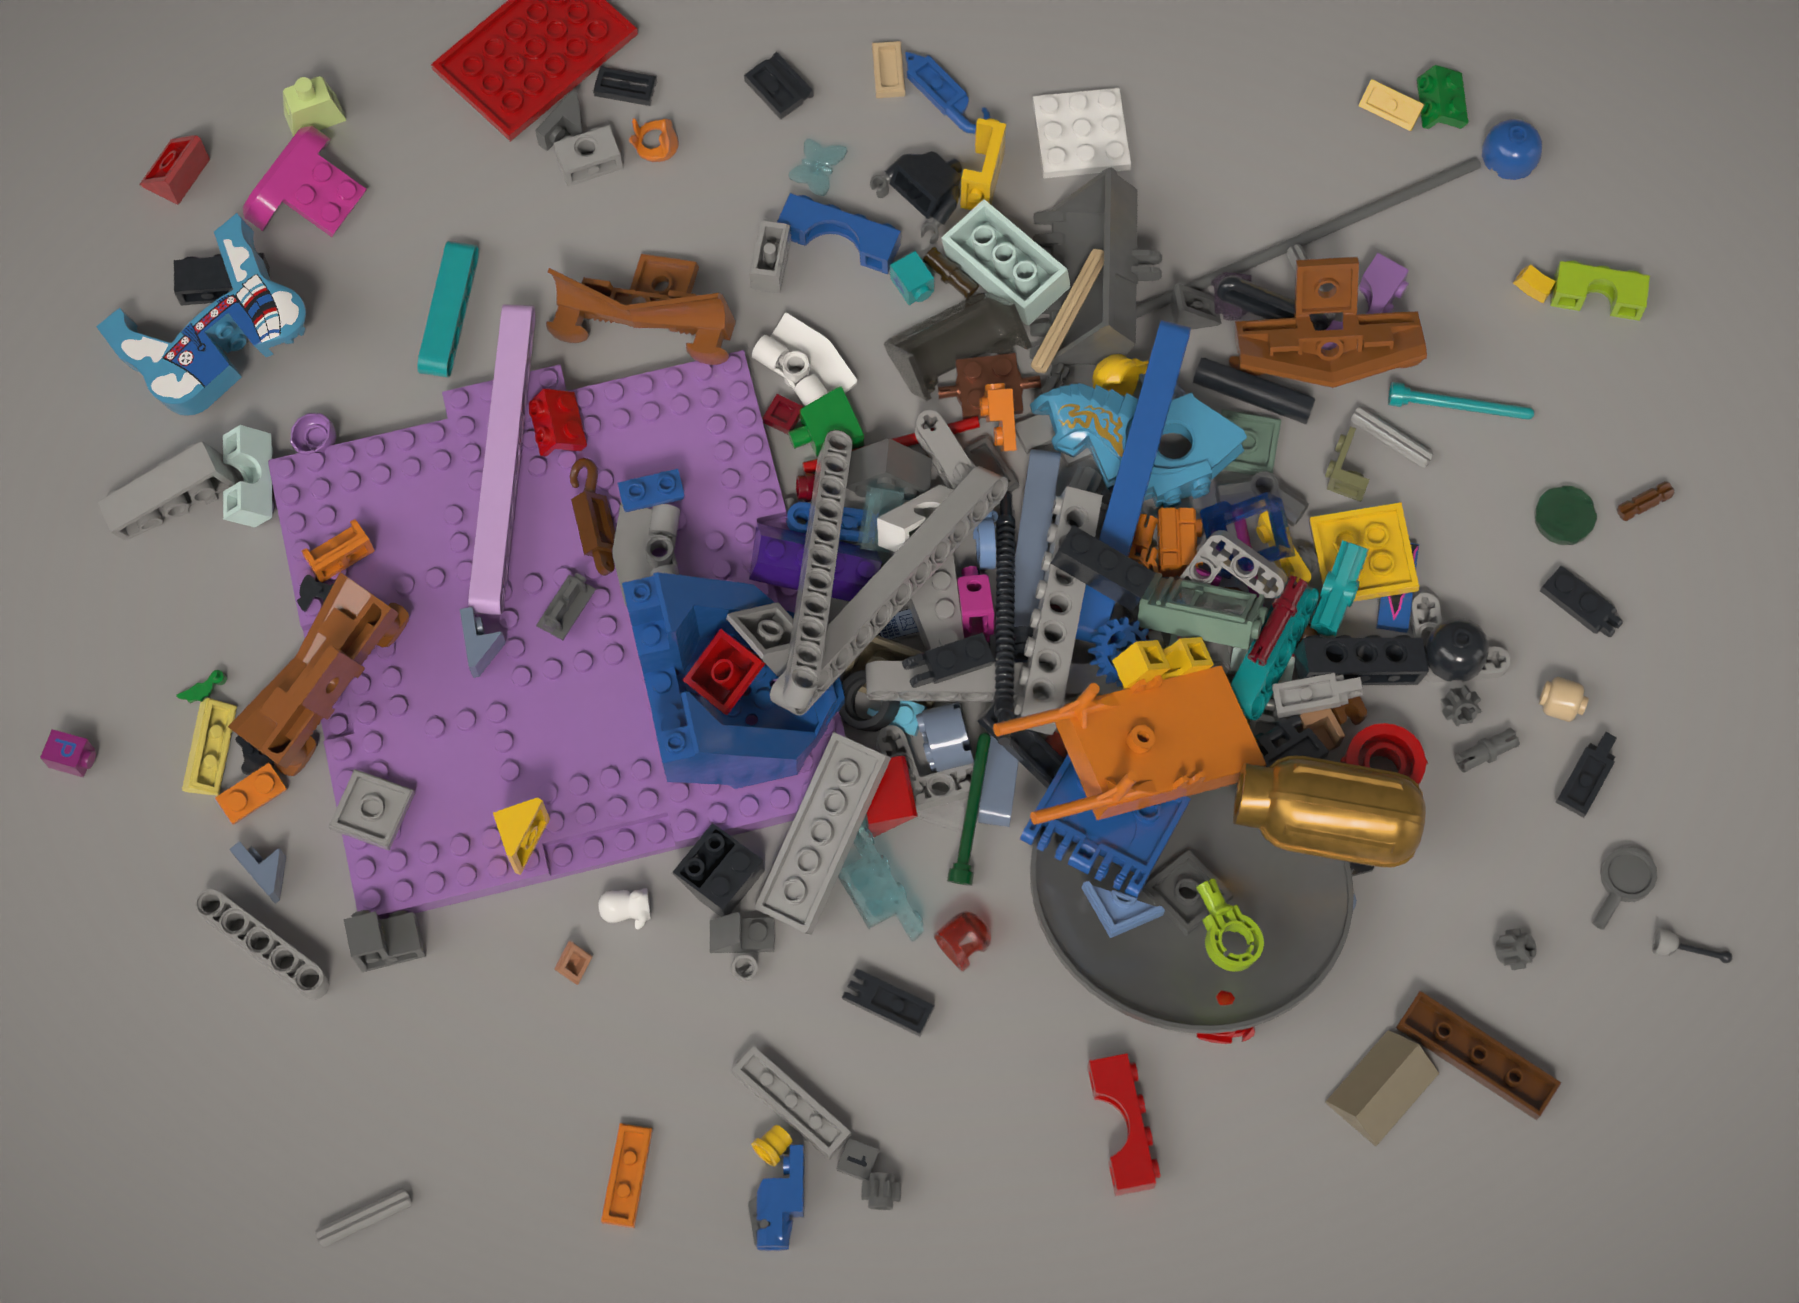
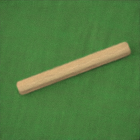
(1068, 311)

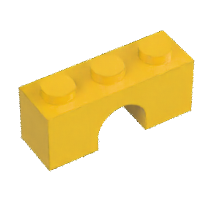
(1149, 660)

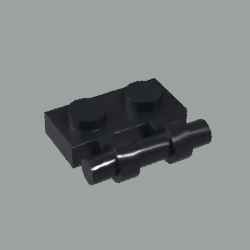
(1297, 743)

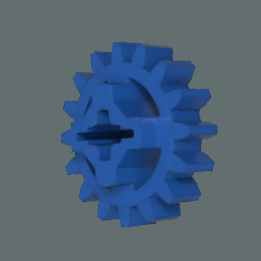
(1124, 636)

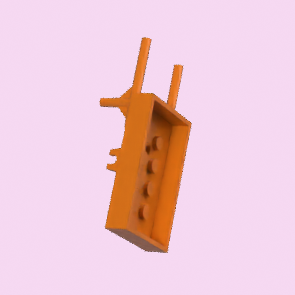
(1148, 742)

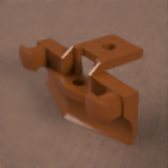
(645, 308)
(1364, 345)
(331, 655)

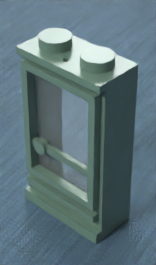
(1202, 611)

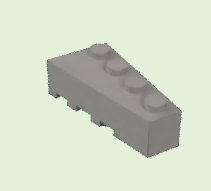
(167, 490)
(938, 607)

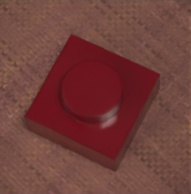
(782, 414)

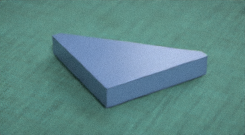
(1118, 910)

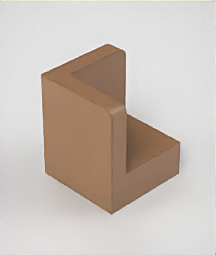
(1324, 726)

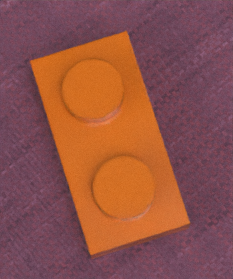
(251, 793)

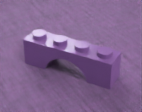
(1380, 286)

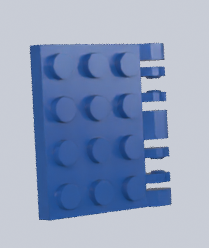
(1127, 839)

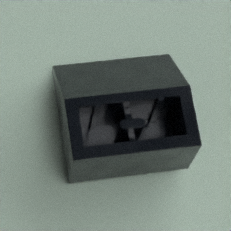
(719, 870)

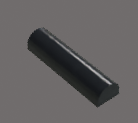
(1254, 390)

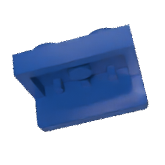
(651, 490)

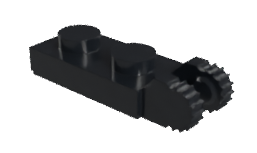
(951, 660)

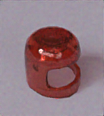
(955, 931)

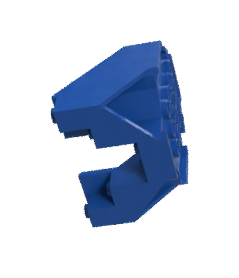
(698, 743)

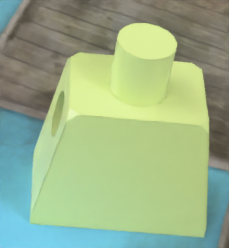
(311, 104)

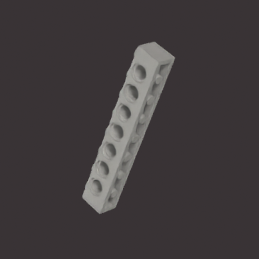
(1083, 509)

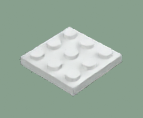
(1081, 132)

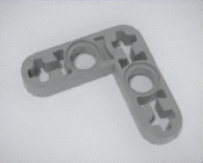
(1217, 560)
(1434, 615)
(918, 782)

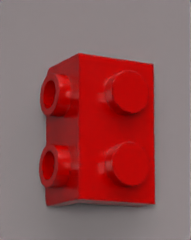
(557, 421)

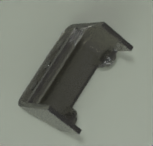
(960, 332)

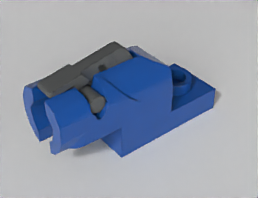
(777, 1202)

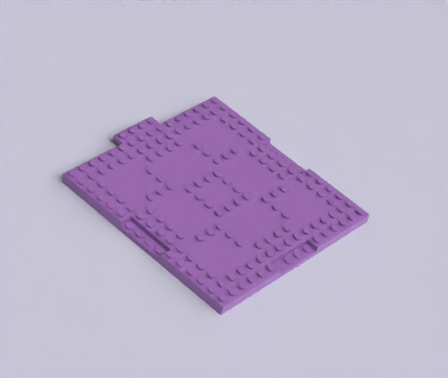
(546, 711)

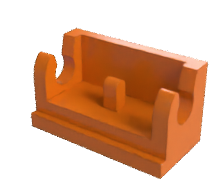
(339, 552)

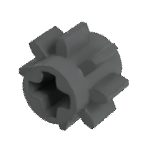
(1461, 705)
(1515, 949)
(881, 1191)

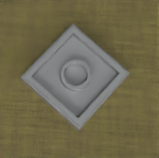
(371, 809)

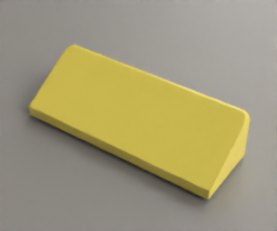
(209, 747)

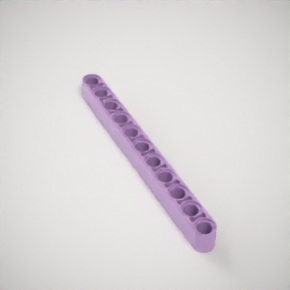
(502, 460)

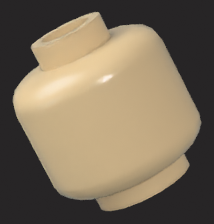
(1563, 699)

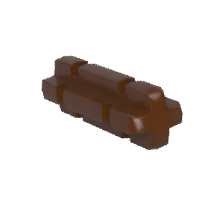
(1645, 501)

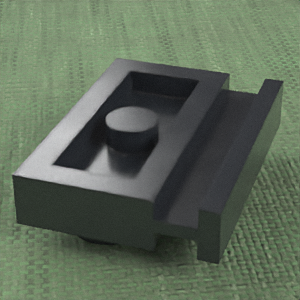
(778, 85)

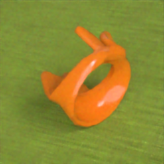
(668, 140)

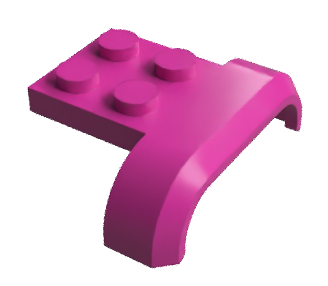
(305, 185)

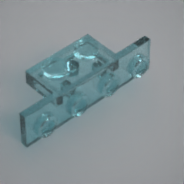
(875, 890)

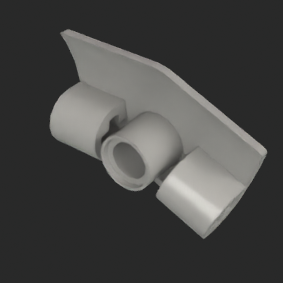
(638, 536)

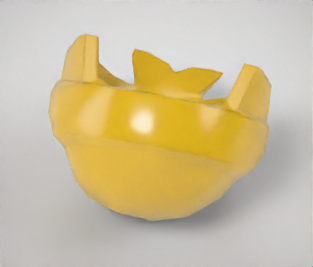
(1119, 373)

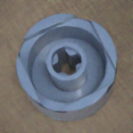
(945, 737)

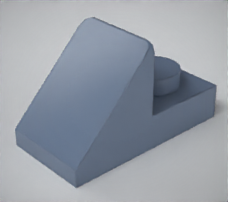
(480, 647)
(266, 872)

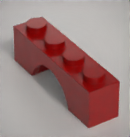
(1113, 1083)

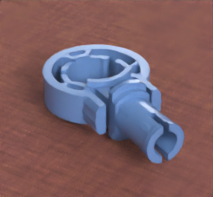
(985, 542)

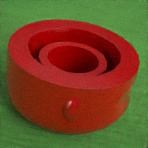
(1389, 742)

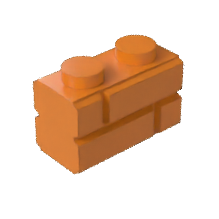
(1177, 539)

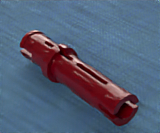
(1283, 609)

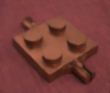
(979, 371)

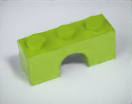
(1624, 289)

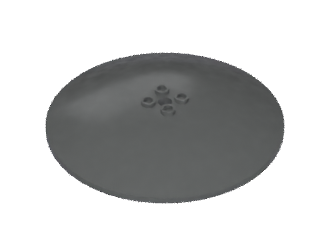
(1162, 966)

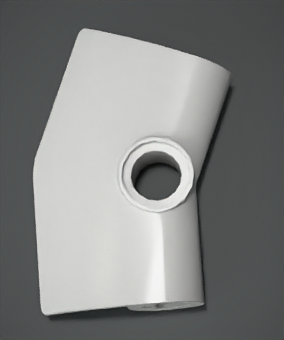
(801, 346)

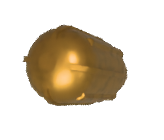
(1332, 810)

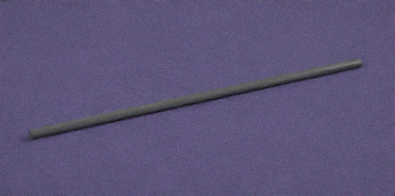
(1318, 232)

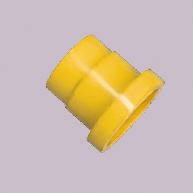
(772, 1145)

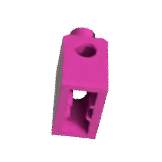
(975, 603)

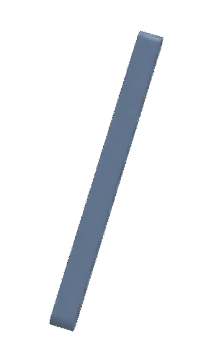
(1031, 545)

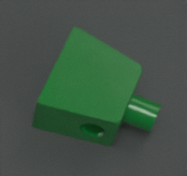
(826, 415)

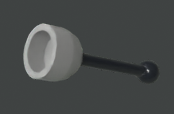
(1667, 943)

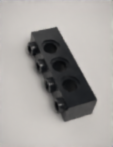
(1407, 667)

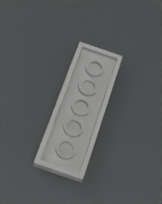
(822, 833)

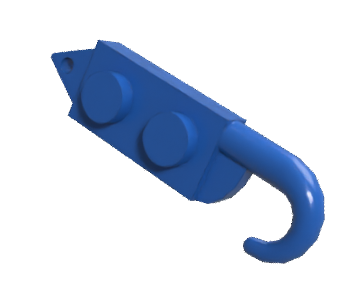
(941, 90)

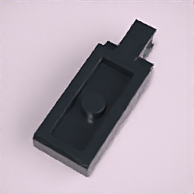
(1588, 776)

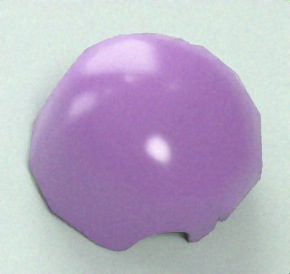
(312, 433)

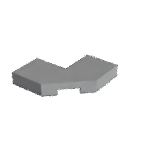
(1038, 432)

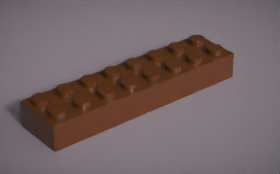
(1478, 1055)

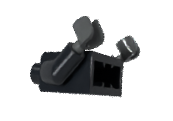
(926, 184)

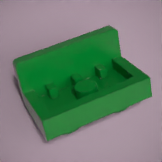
(1443, 97)

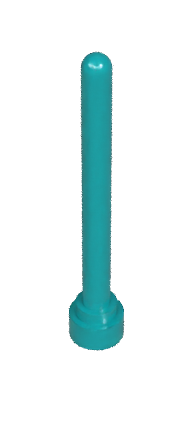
(1402, 395)

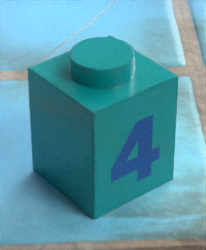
(912, 278)

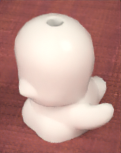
(623, 905)

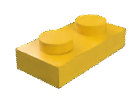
(1391, 105)

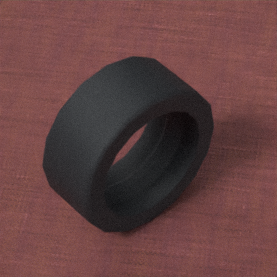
(848, 712)

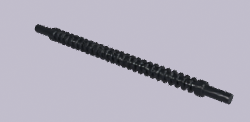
(1005, 615)

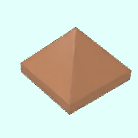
(573, 962)

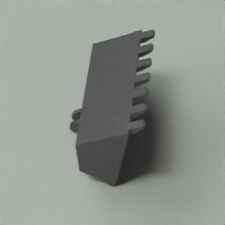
(1103, 218)

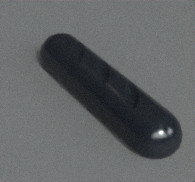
(1262, 301)

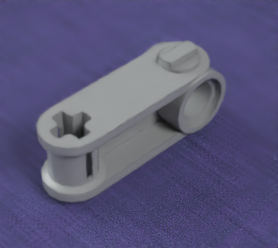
(943, 448)

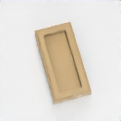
(888, 69)

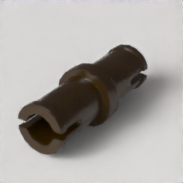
(950, 273)

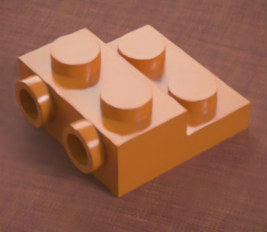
(999, 406)

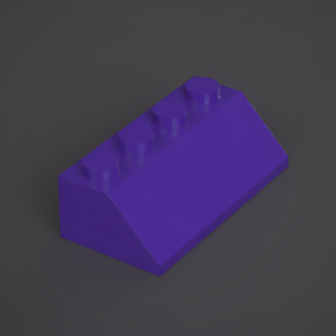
(779, 558)

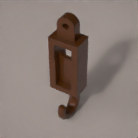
(593, 518)

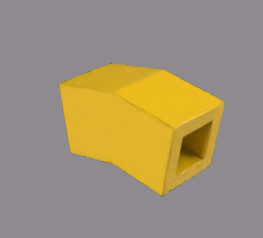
(1534, 283)

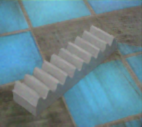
(791, 1102)

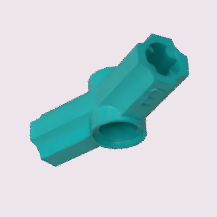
(1339, 589)

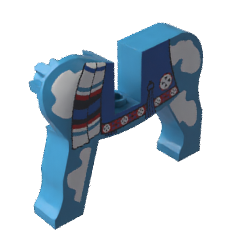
(193, 367)

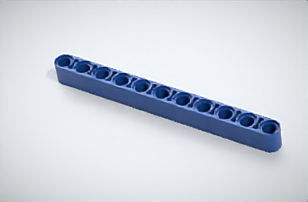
(1137, 463)

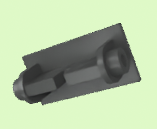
(566, 606)

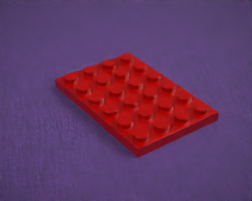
(531, 57)

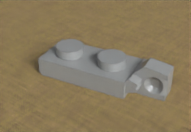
(1315, 694)

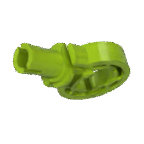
(1225, 918)

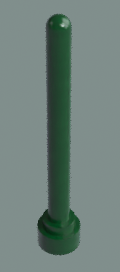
(961, 871)

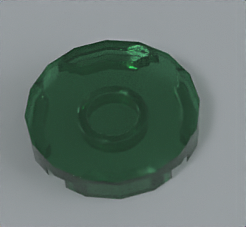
(1565, 515)

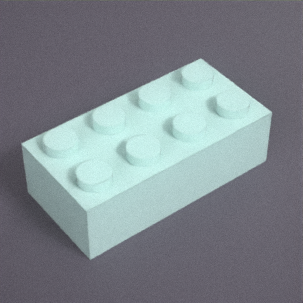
(1006, 261)

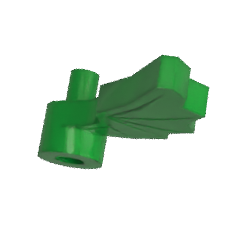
(202, 690)

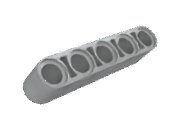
(251, 933)

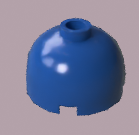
(1512, 149)

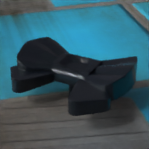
(310, 589)
(251, 756)

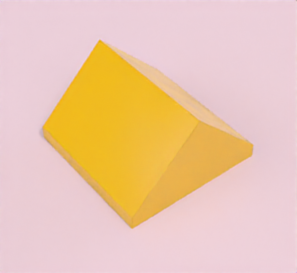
(521, 830)

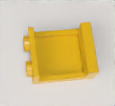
(982, 185)

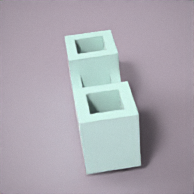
(249, 500)

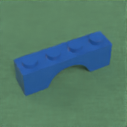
(810, 219)

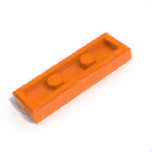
(627, 1175)

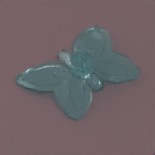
(816, 165)

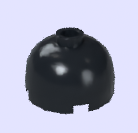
(1456, 650)

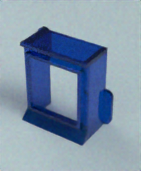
(1223, 513)

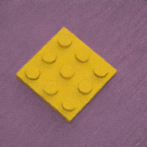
(1382, 530)

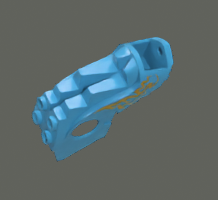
(1102, 422)

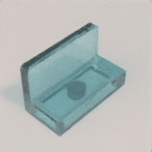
(877, 503)

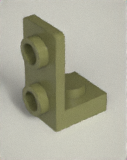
(1343, 482)

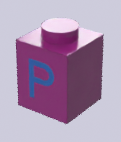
(68, 753)

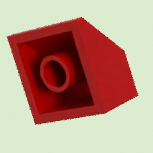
(724, 671)

